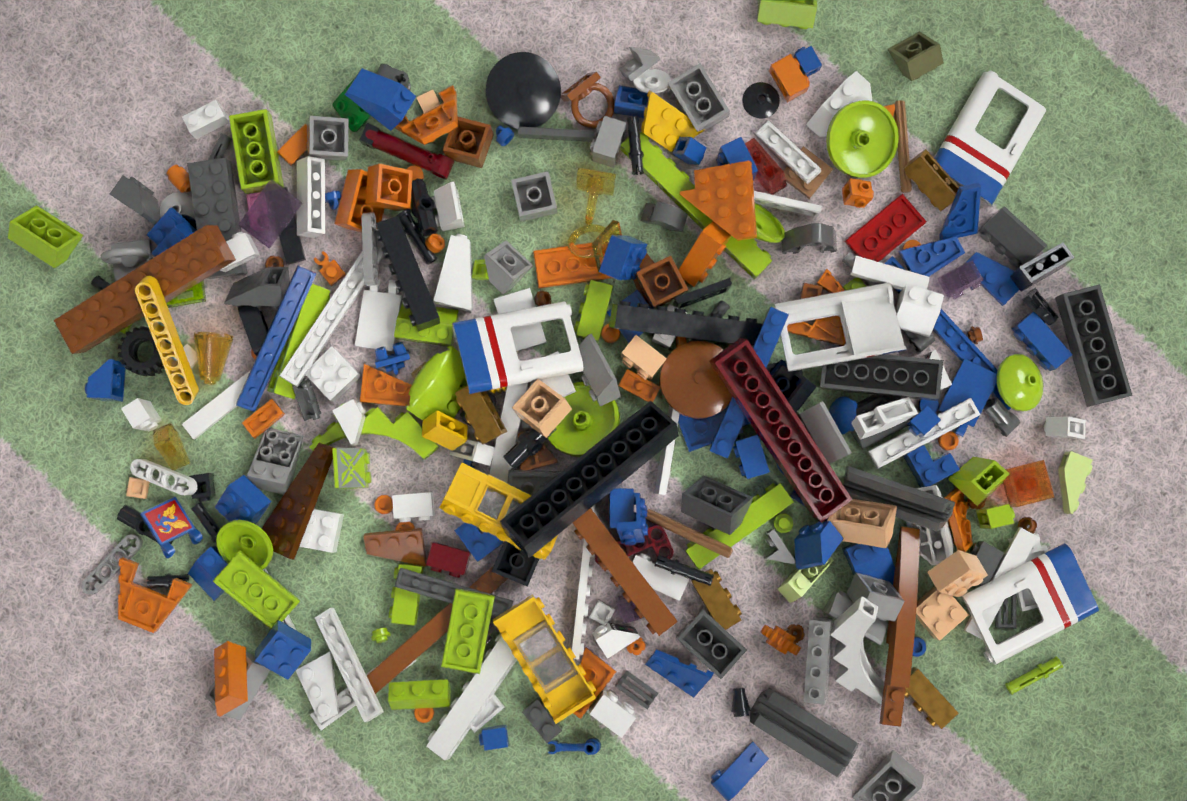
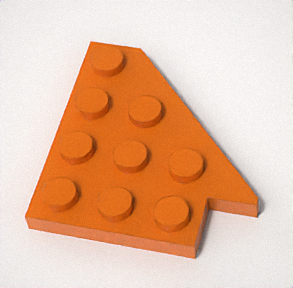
(726, 197)

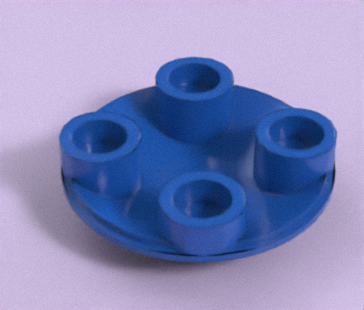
(843, 413)

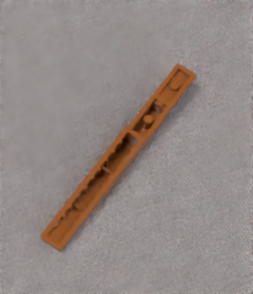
(902, 630)
(425, 637)

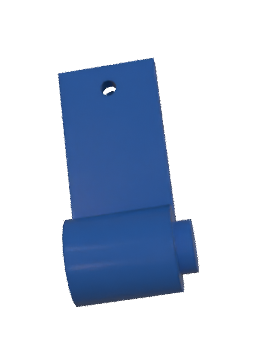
(738, 774)

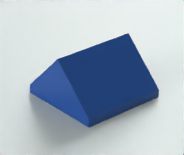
(630, 102)

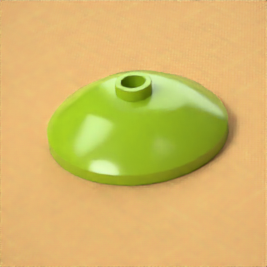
(768, 226)
(1020, 382)
(247, 538)

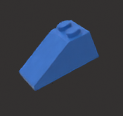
(381, 97)
(870, 561)

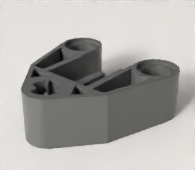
(810, 235)

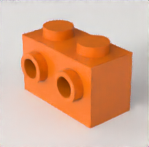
(789, 77)

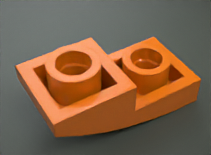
(295, 146)

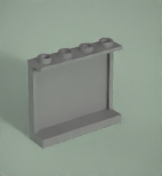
(818, 660)

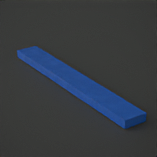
(276, 338)

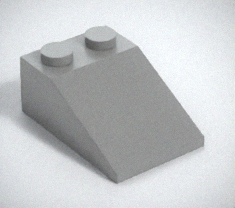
(891, 781)

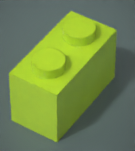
(995, 516)

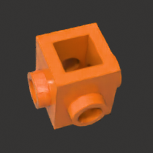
(857, 193)

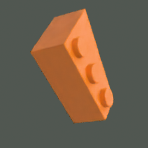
(704, 253)

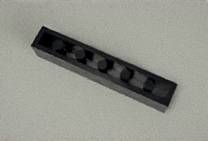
(408, 274)

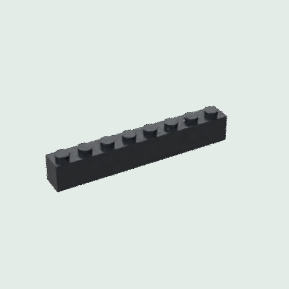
(683, 324)

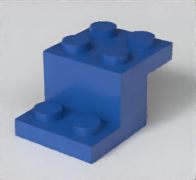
(169, 231)

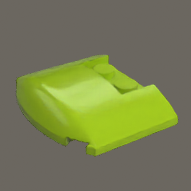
(437, 384)

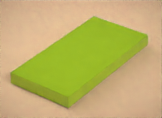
(256, 590)
(467, 631)

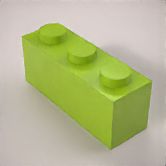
(593, 310)
(405, 602)
(419, 694)

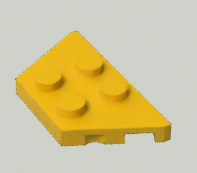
(666, 123)

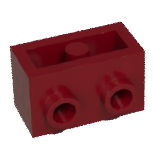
(448, 559)

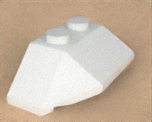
(851, 90)
(934, 545)

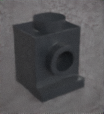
(202, 479)

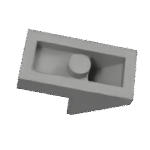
(641, 62)
(781, 553)

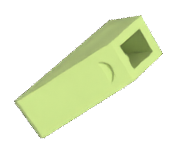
(1072, 475)
(801, 580)

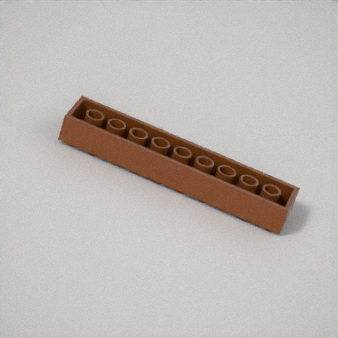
(118, 305)

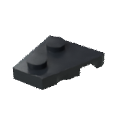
(1040, 306)

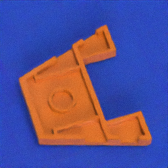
(434, 122)
(823, 329)
(142, 605)

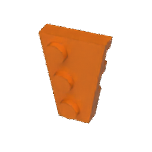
(598, 672)

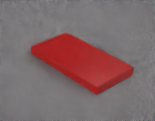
(886, 230)

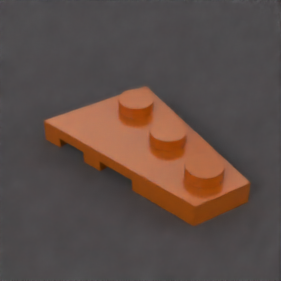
(383, 388)
(958, 523)

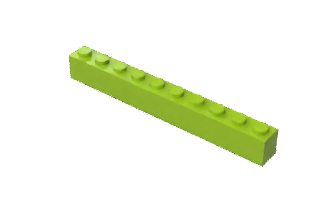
(672, 181)

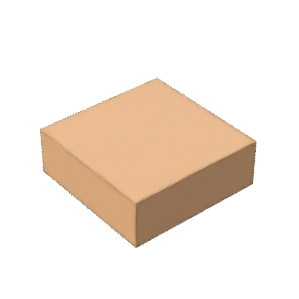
(428, 101)
(137, 488)

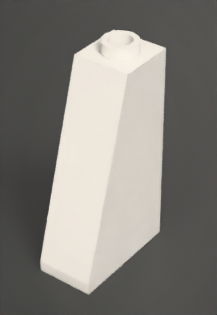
(456, 276)

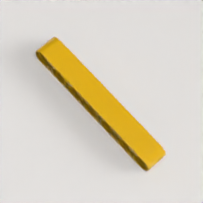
(167, 332)

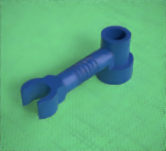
(594, 742)

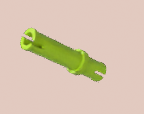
(1034, 675)

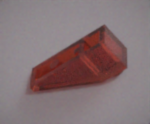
(769, 172)

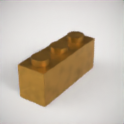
(932, 180)
(481, 414)
(718, 601)
(929, 700)

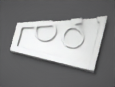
(319, 686)

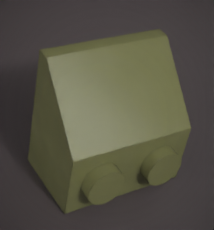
(916, 55)

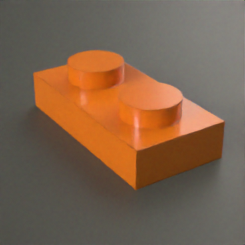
(638, 386)
(263, 418)

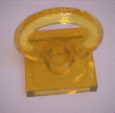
(595, 184)
(599, 245)

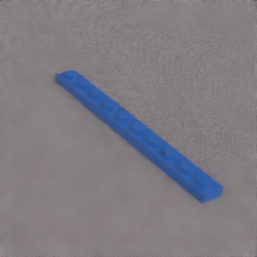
(957, 340)

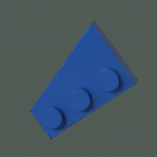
(963, 214)
(932, 256)
(996, 278)
(683, 676)

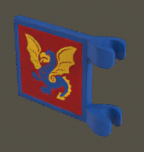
(168, 523)

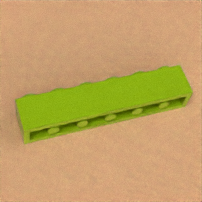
(310, 311)
(759, 512)

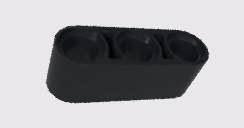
(254, 325)

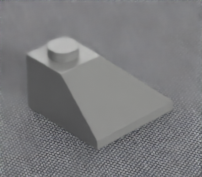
(506, 266)

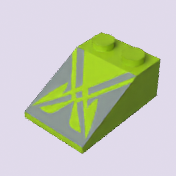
(351, 468)

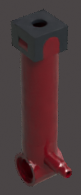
(376, 139)

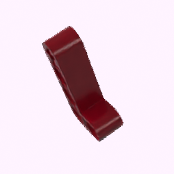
(649, 541)

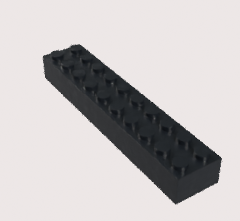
(589, 479)

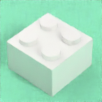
(333, 374)
(323, 531)
(613, 713)

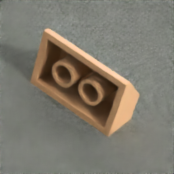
(865, 522)

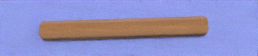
(903, 148)
(689, 533)

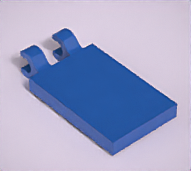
(969, 382)
(701, 432)

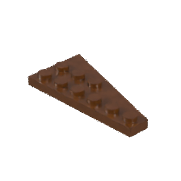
(294, 510)

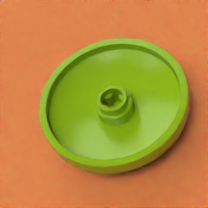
(862, 139)
(585, 423)

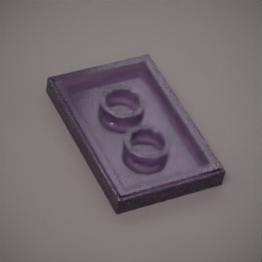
(270, 213)

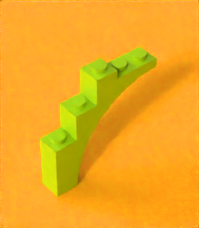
(377, 422)

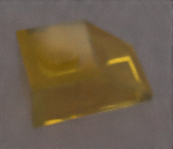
(170, 446)

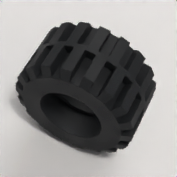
(129, 353)

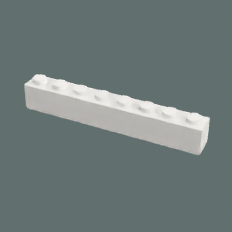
(472, 701)

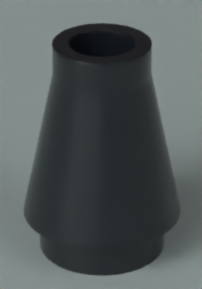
(740, 703)

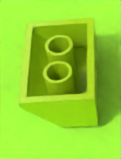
(787, 13)
(44, 236)
(436, 335)

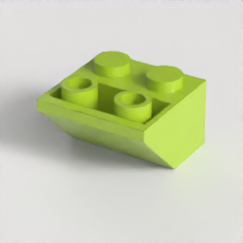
(979, 478)

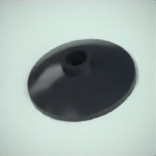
(758, 108)

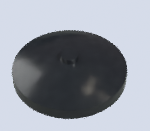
(523, 90)

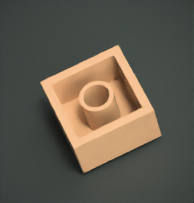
(642, 358)
(542, 408)
(957, 573)
(939, 613)

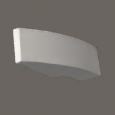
(884, 417)

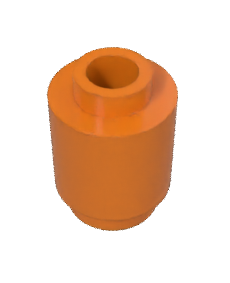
(179, 178)

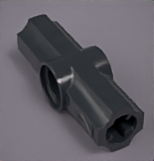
(423, 208)
(527, 445)
(134, 520)

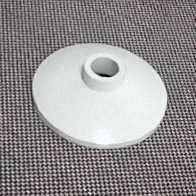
(652, 80)
(179, 199)

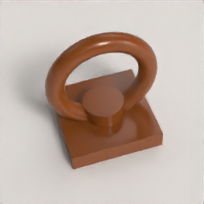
(583, 88)

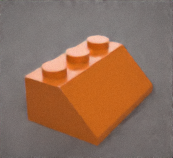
(353, 202)
(230, 677)

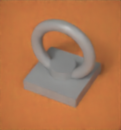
(127, 256)

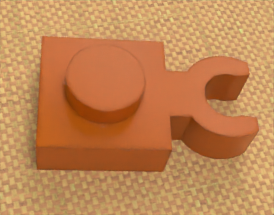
(331, 270)

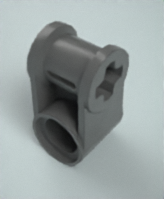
(394, 74)

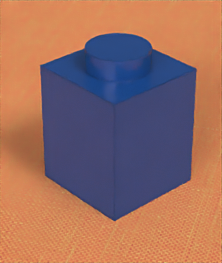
(808, 60)
(689, 150)
(923, 422)
(494, 737)

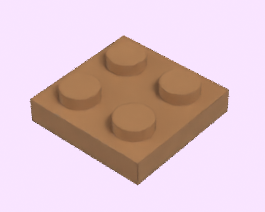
(808, 189)

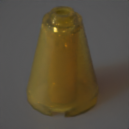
(212, 354)

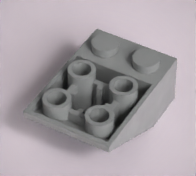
(275, 461)

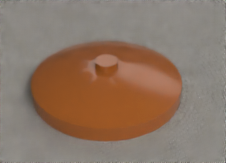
(692, 383)

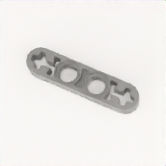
(369, 244)
(111, 563)

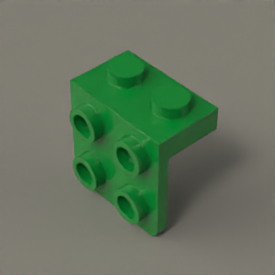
(350, 110)

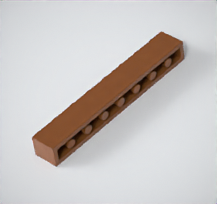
(624, 573)

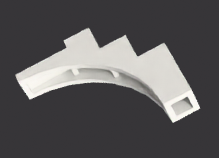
(855, 668)

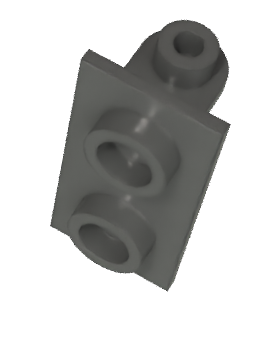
(307, 400)

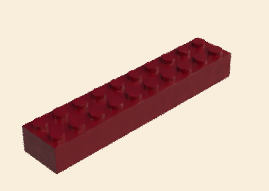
(780, 429)

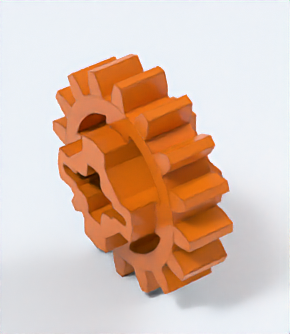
(780, 639)

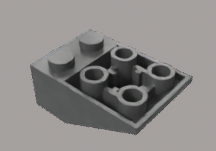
(260, 289)

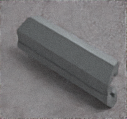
(911, 503)
(803, 732)

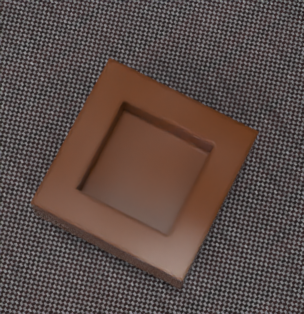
(810, 290)

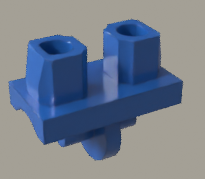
(383, 359)

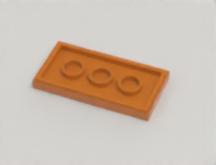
(561, 267)

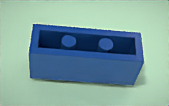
(1041, 342)

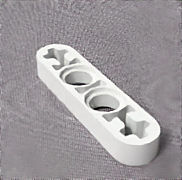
(163, 477)

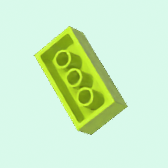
(255, 150)

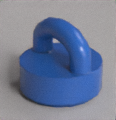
(505, 136)
(332, 198)

